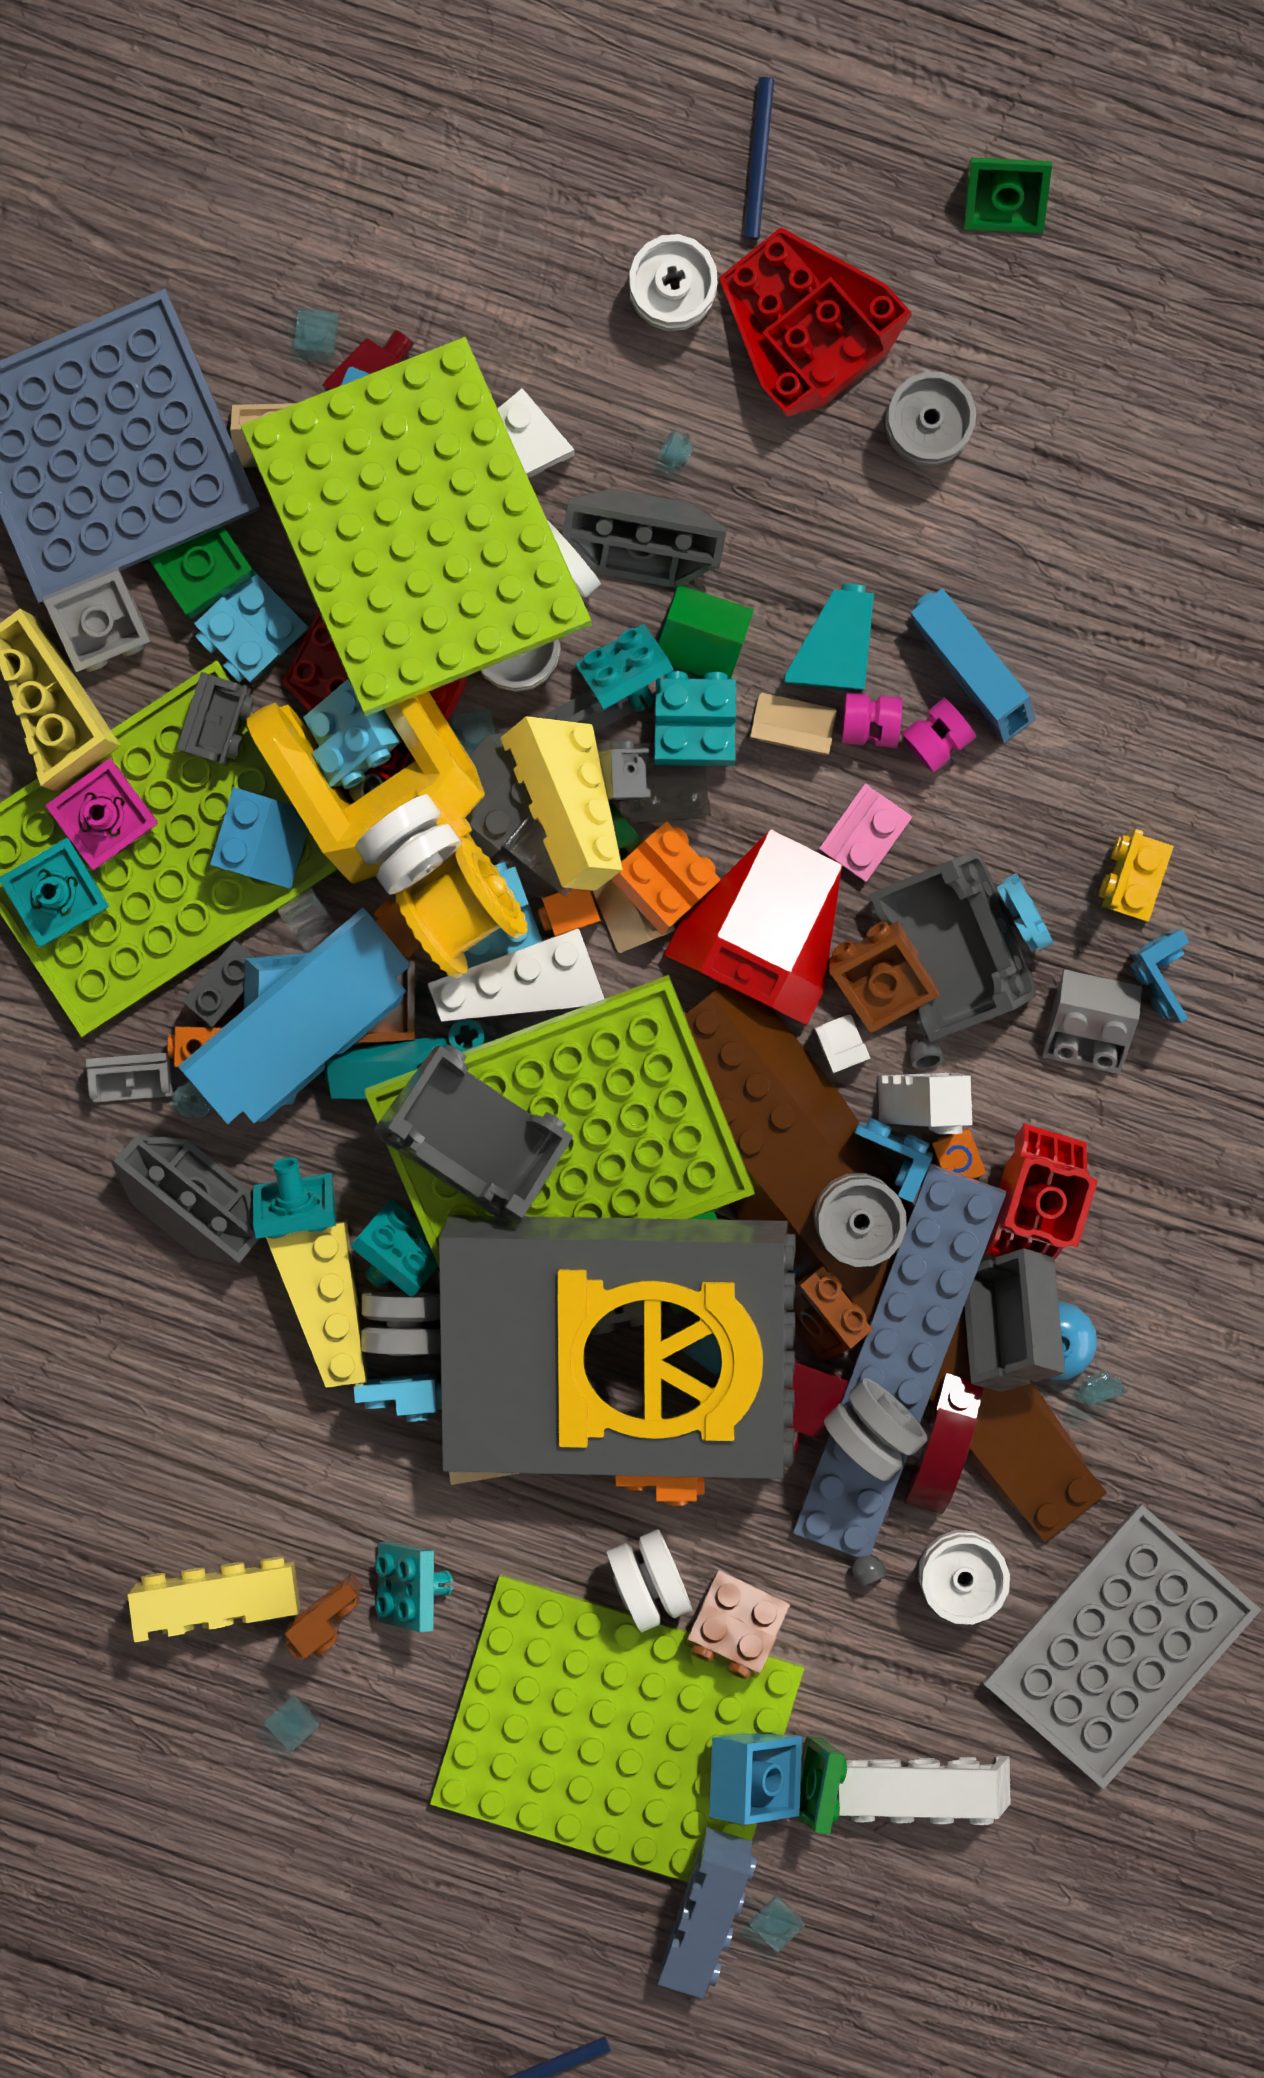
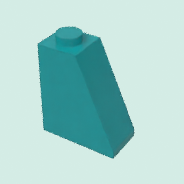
(837, 643)
(371, 1064)

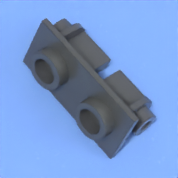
(589, 711)

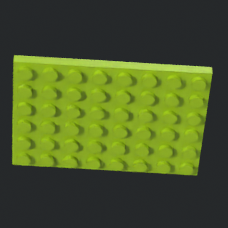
(415, 526)
(161, 889)
(630, 1095)
(599, 1729)

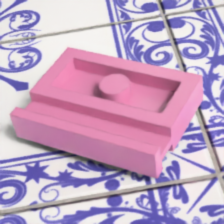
(865, 832)

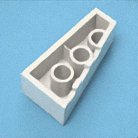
(533, 434)
(528, 980)
(926, 1100)
(926, 1790)

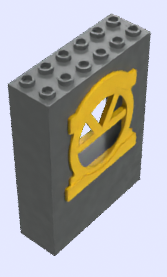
(532, 1290)

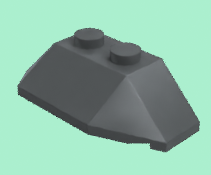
(643, 537)
(505, 799)
(188, 1197)

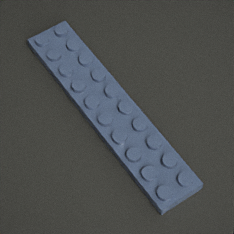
(905, 1347)

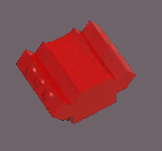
(1044, 1194)

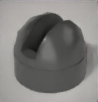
(368, 784)
(926, 1054)
(868, 1570)

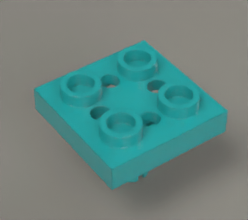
(625, 668)
(25, 885)
(293, 1202)
(396, 1250)
(408, 1586)

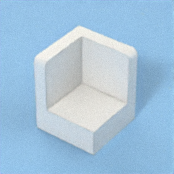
(841, 1043)

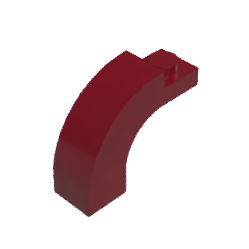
(947, 1445)

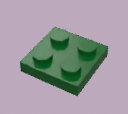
(203, 570)
(821, 1774)

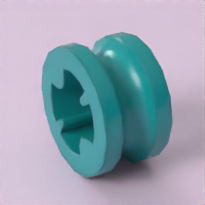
(456, 1030)

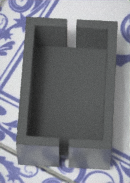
(1014, 1321)

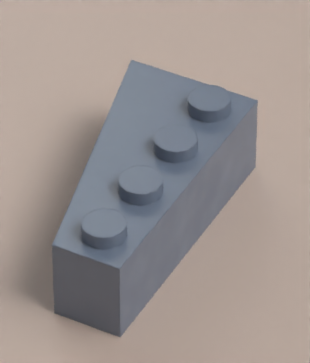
(707, 1912)

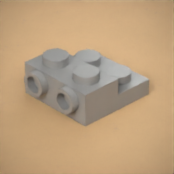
(97, 620)

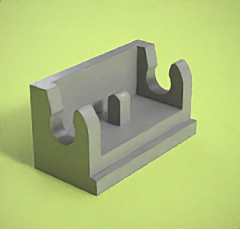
(129, 1077)

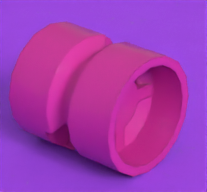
(871, 720)
(928, 745)

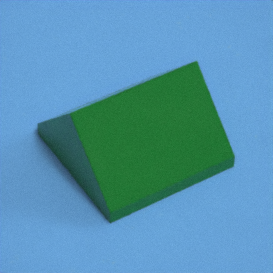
(1006, 195)
(704, 632)

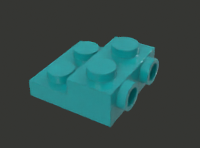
(695, 720)

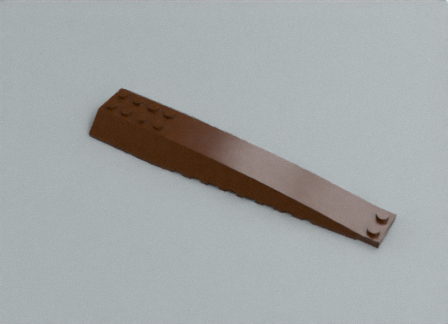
(794, 1142)

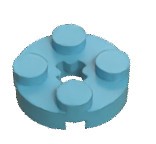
(1019, 903)

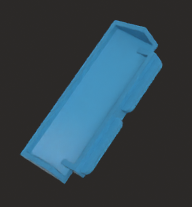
(300, 1022)

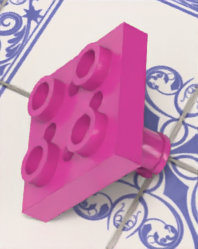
(74, 809)

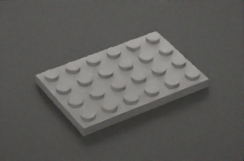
(1121, 1645)

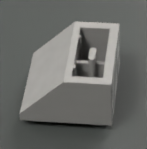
(1092, 1021)

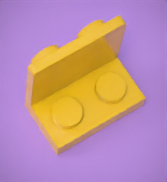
(1136, 875)

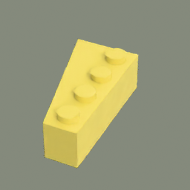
(54, 709)
(568, 798)
(324, 1296)
(213, 1597)

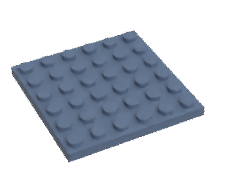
(112, 447)

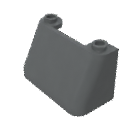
(961, 941)
(473, 1135)

